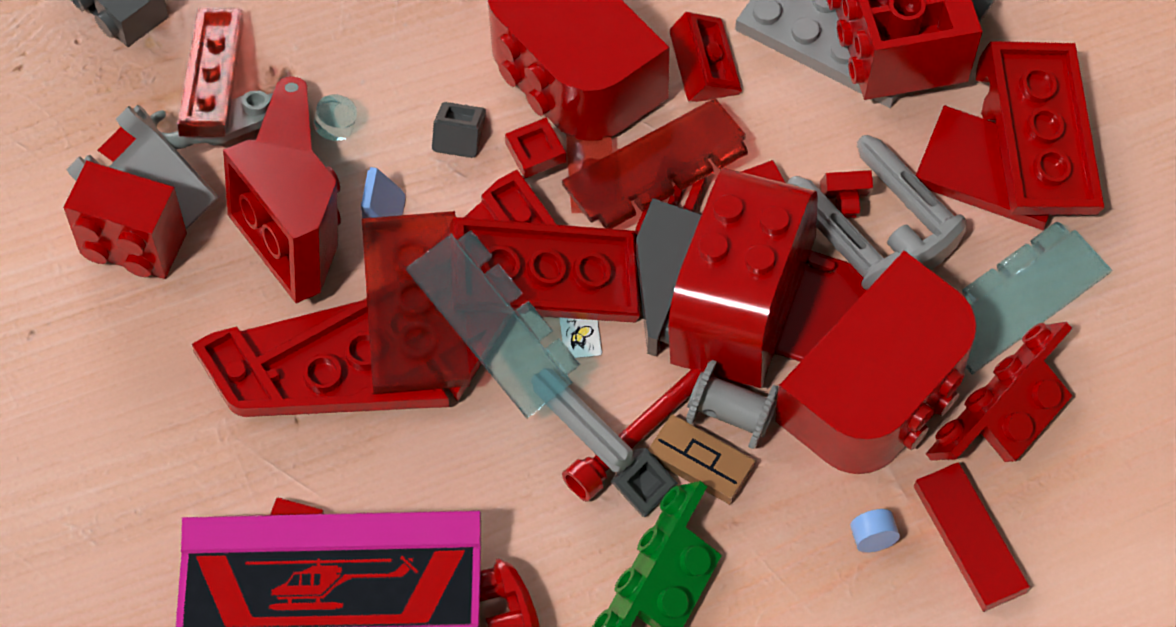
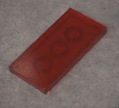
(407, 333)

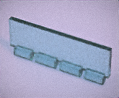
(1031, 291)
(482, 316)

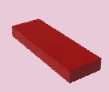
(971, 537)

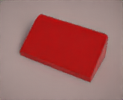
(704, 57)

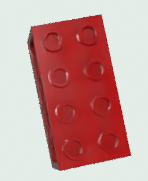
(907, 43)

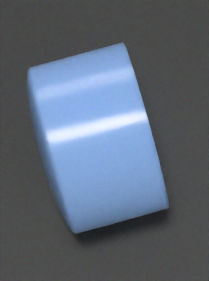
(874, 530)

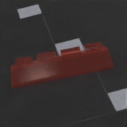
(649, 163)

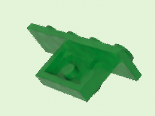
(668, 569)

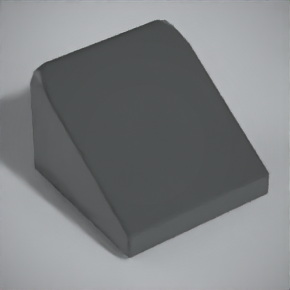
(458, 129)

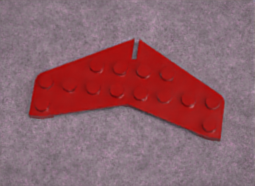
(325, 356)

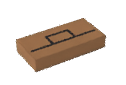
(701, 458)

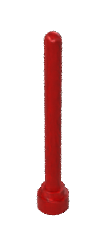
(587, 475)

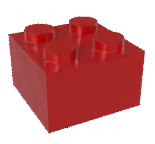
(125, 220)

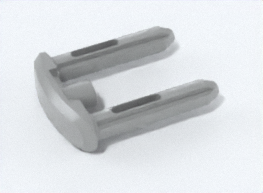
(847, 240)

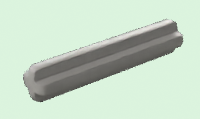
(592, 430)

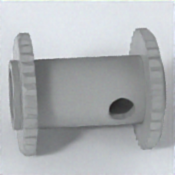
(732, 404)

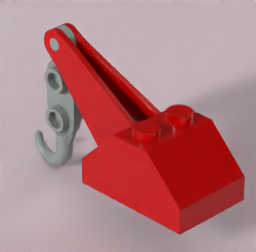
(278, 185)

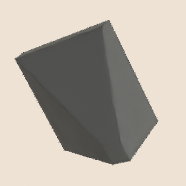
(644, 482)

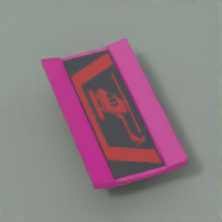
(331, 570)

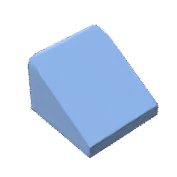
(381, 196)

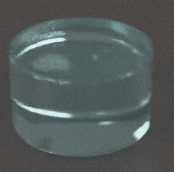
(335, 117)

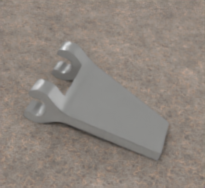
(159, 161)

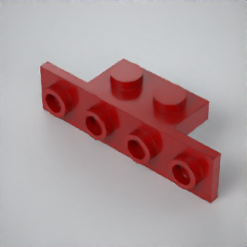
(1013, 404)

